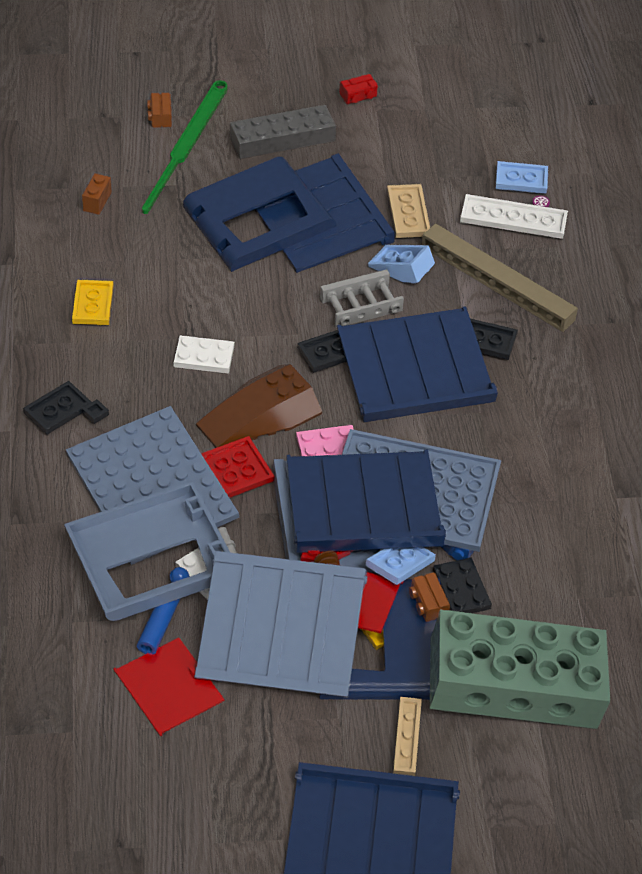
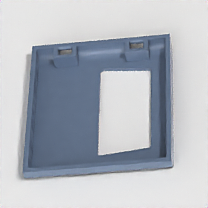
(140, 531)

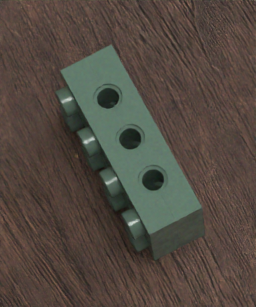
(519, 669)

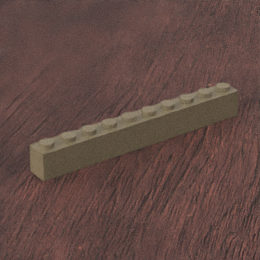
(500, 277)

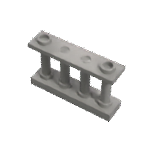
(356, 286)

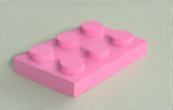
(323, 441)

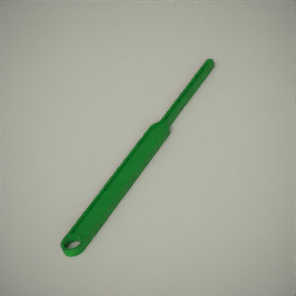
(188, 138)

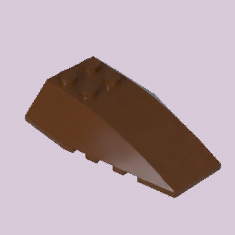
(261, 407)

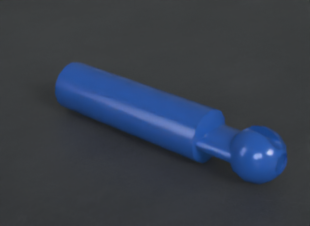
(160, 618)

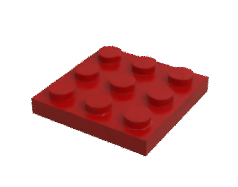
(239, 466)

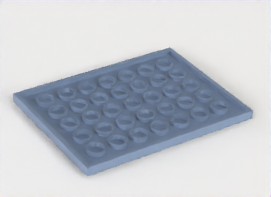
(146, 460)
(461, 483)

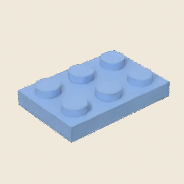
(521, 177)
(400, 563)

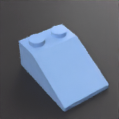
(404, 262)

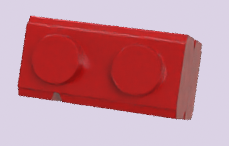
(358, 89)

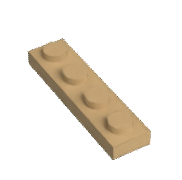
(407, 736)

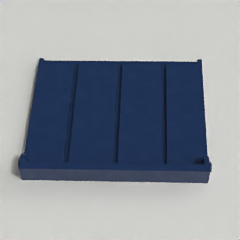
(341, 194)
(416, 364)
(364, 502)
(370, 822)

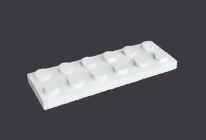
(514, 216)

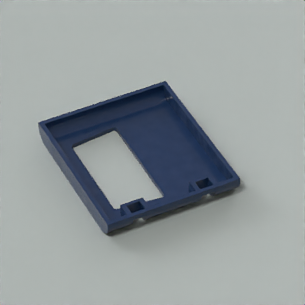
(247, 192)
(405, 654)

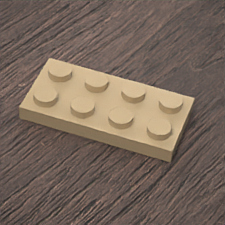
(408, 210)

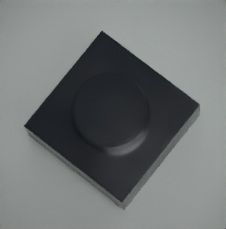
(95, 411)

